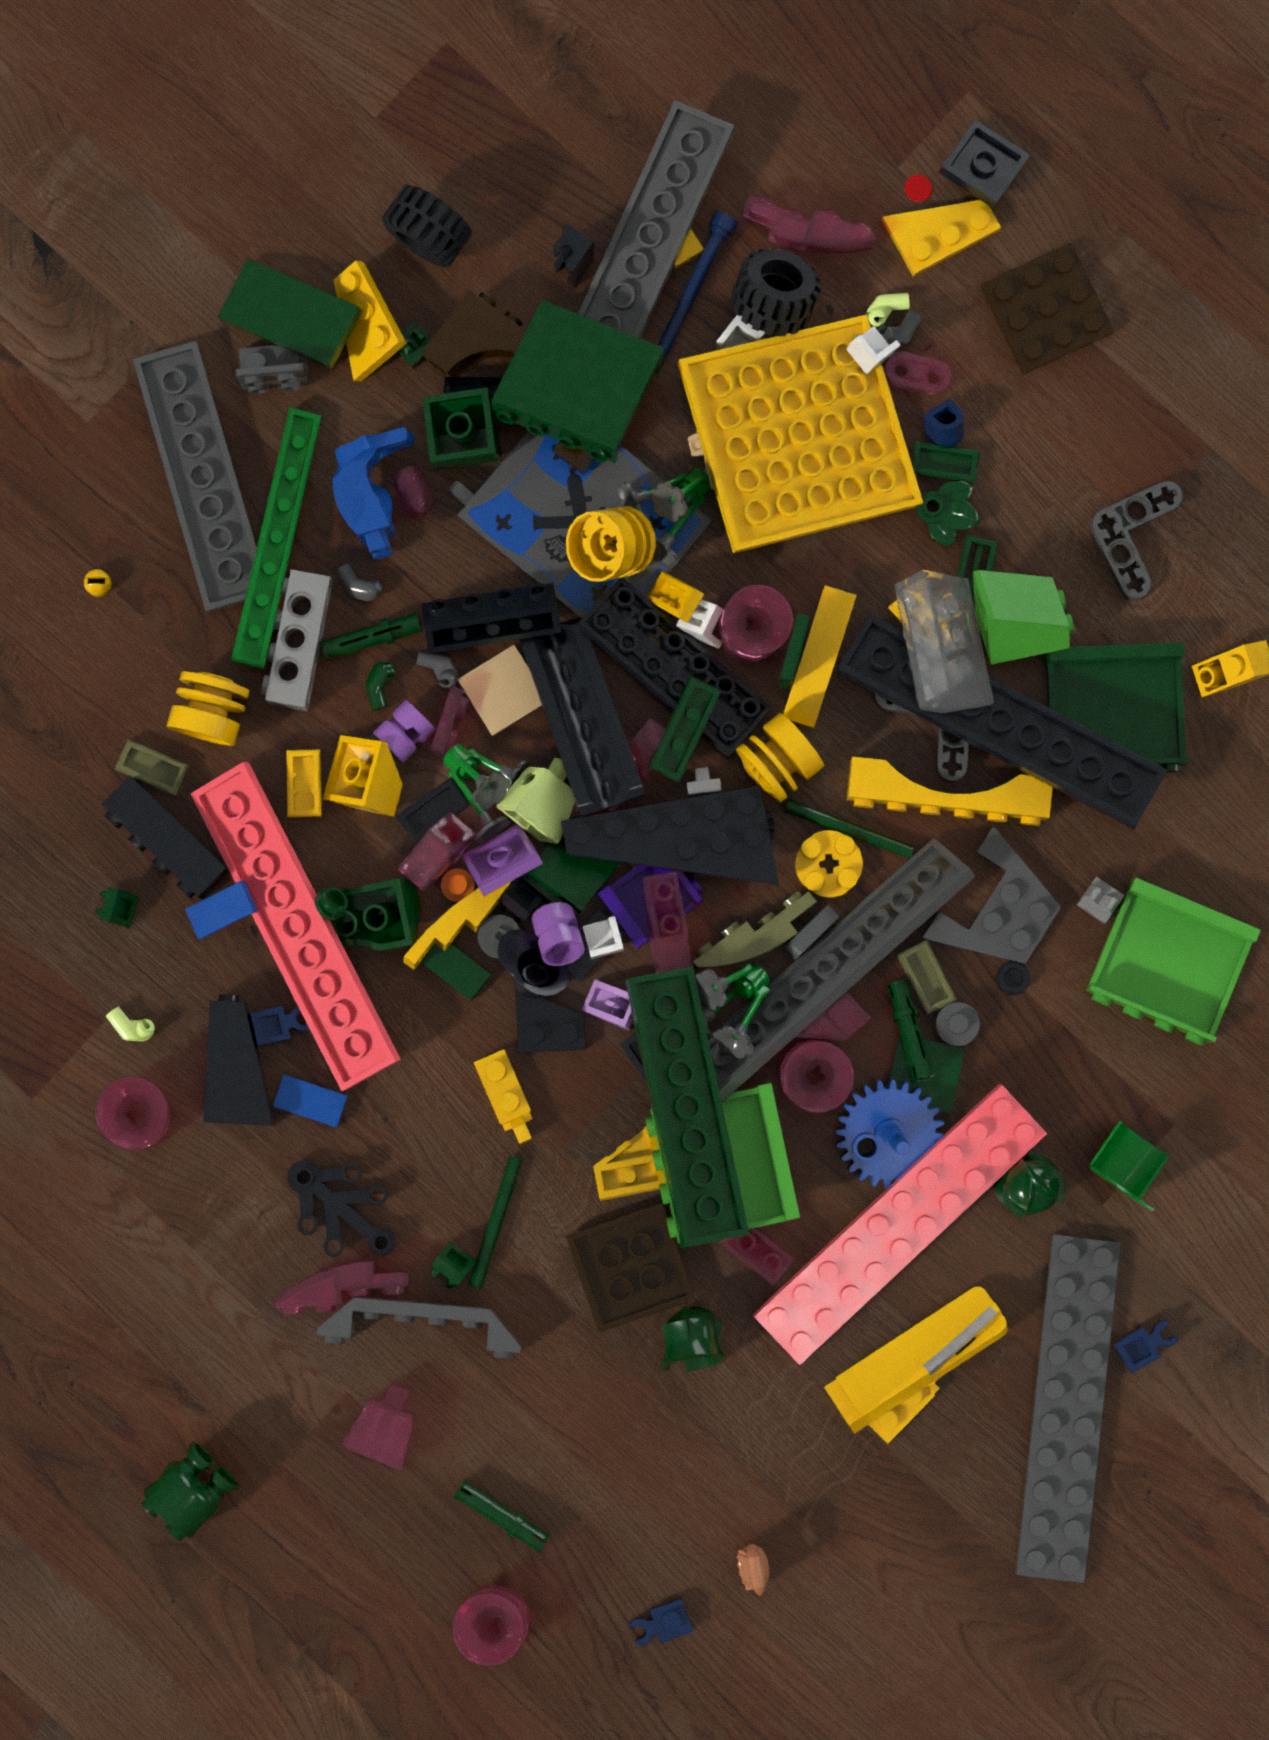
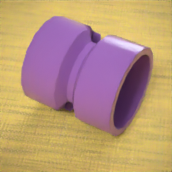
(416, 730)
(558, 934)

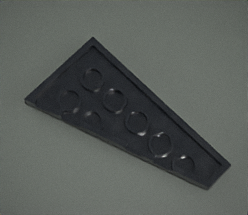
(696, 835)

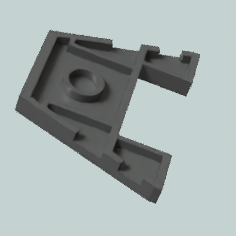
(1013, 914)

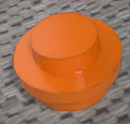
(457, 884)

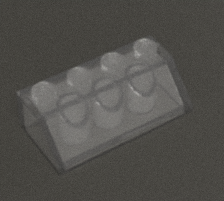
(943, 642)

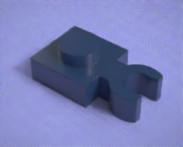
(273, 1025)
(1140, 1349)
(668, 1621)

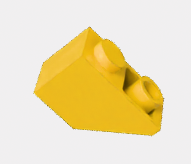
(1232, 668)

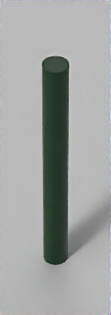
(850, 829)
(495, 1222)

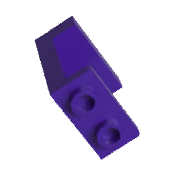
(627, 901)

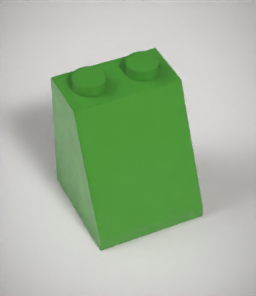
(1020, 615)

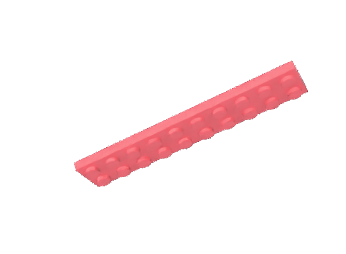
(293, 929)
(899, 1224)

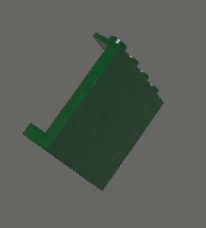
(576, 381)
(1125, 696)

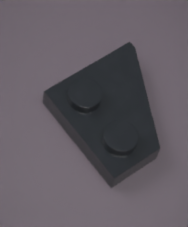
(547, 1026)

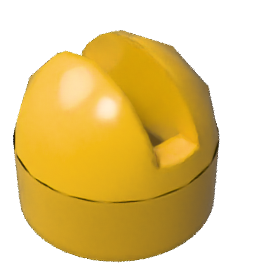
(97, 589)

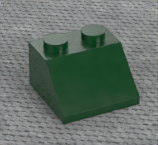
(461, 429)

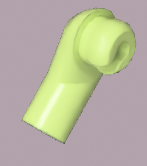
(883, 306)
(130, 1029)

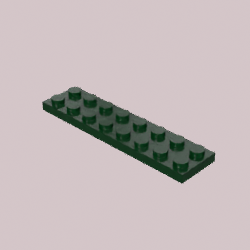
(687, 1107)

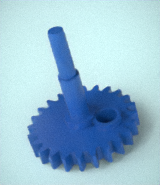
(897, 1124)

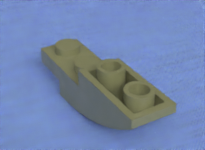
(745, 944)

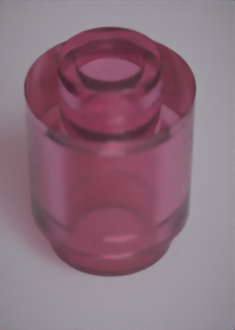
(413, 491)

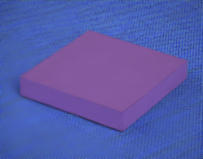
(501, 859)

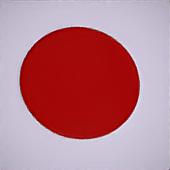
(918, 188)

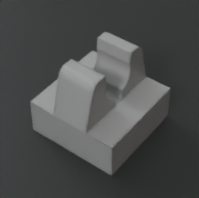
(703, 784)
(1100, 900)

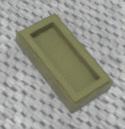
(152, 767)
(926, 977)

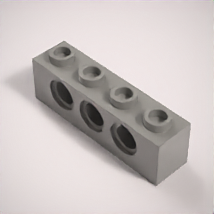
(297, 692)

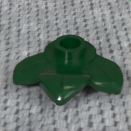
(952, 514)

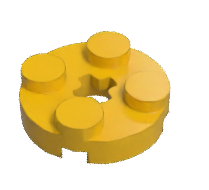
(817, 879)

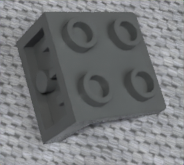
(271, 368)

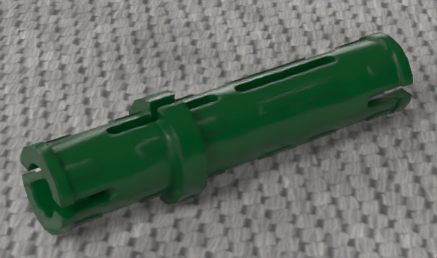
(410, 625)
(906, 1018)
(502, 1516)

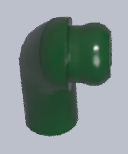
(376, 681)

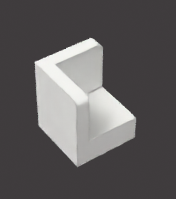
(737, 334)
(871, 349)
(702, 623)
(603, 938)

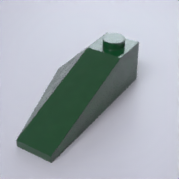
(380, 915)

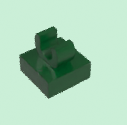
(416, 342)
(118, 907)
(452, 1264)

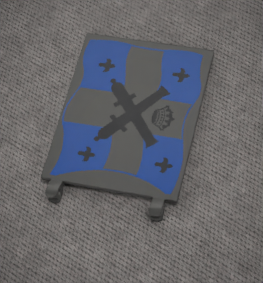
(538, 496)

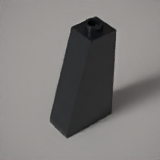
(234, 1071)

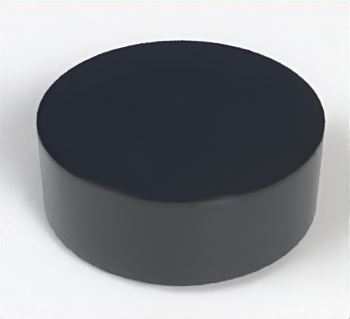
(1012, 978)

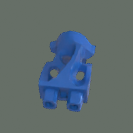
(359, 500)

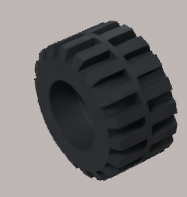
(426, 226)
(775, 291)

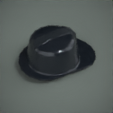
(522, 959)

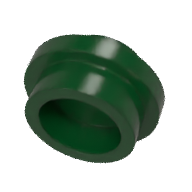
(331, 903)

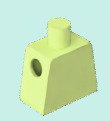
(540, 801)

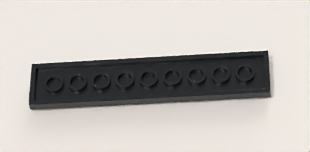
(1014, 731)

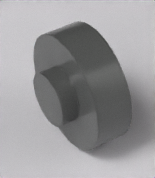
(492, 931)
(957, 1024)

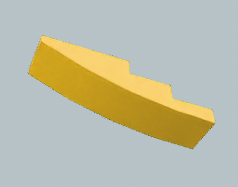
(819, 656)
(469, 911)

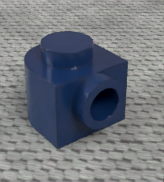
(945, 424)

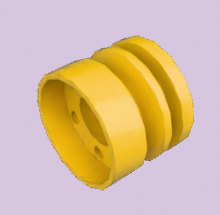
(610, 543)
(208, 708)
(780, 757)

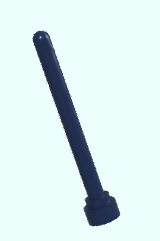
(721, 228)

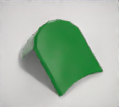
(1128, 1163)

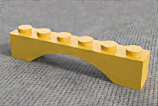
(881, 783)

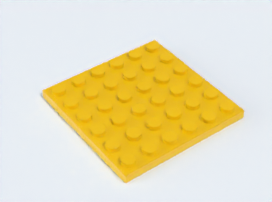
(798, 435)

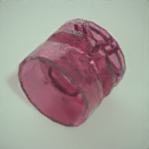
(758, 604)
(823, 1093)
(122, 1098)
(474, 1636)

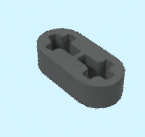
(811, 932)

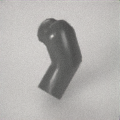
(903, 332)
(358, 588)
(442, 666)

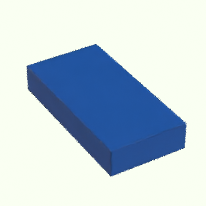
(221, 910)
(310, 1101)

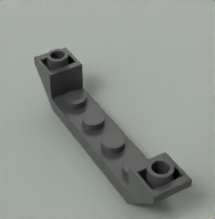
(499, 1336)

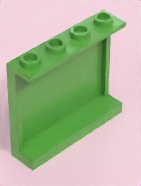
(1171, 961)
(757, 1155)

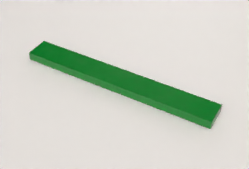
(276, 538)

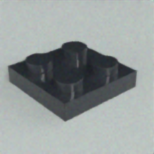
(984, 164)

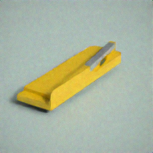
(917, 1358)

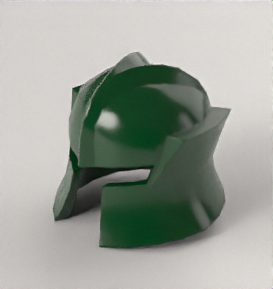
(1031, 1186)
(692, 1337)

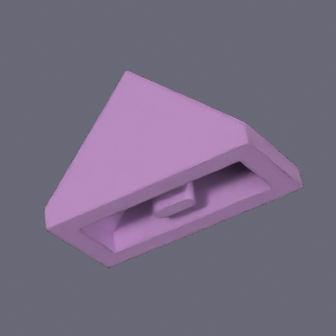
(609, 1004)

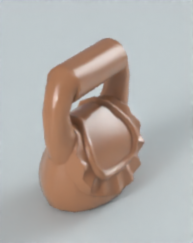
(753, 1568)

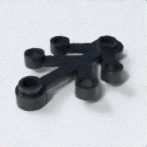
(337, 1205)

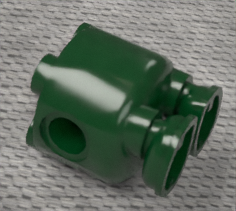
(185, 1495)

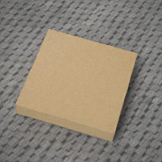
(501, 690)

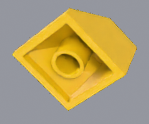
(364, 776)

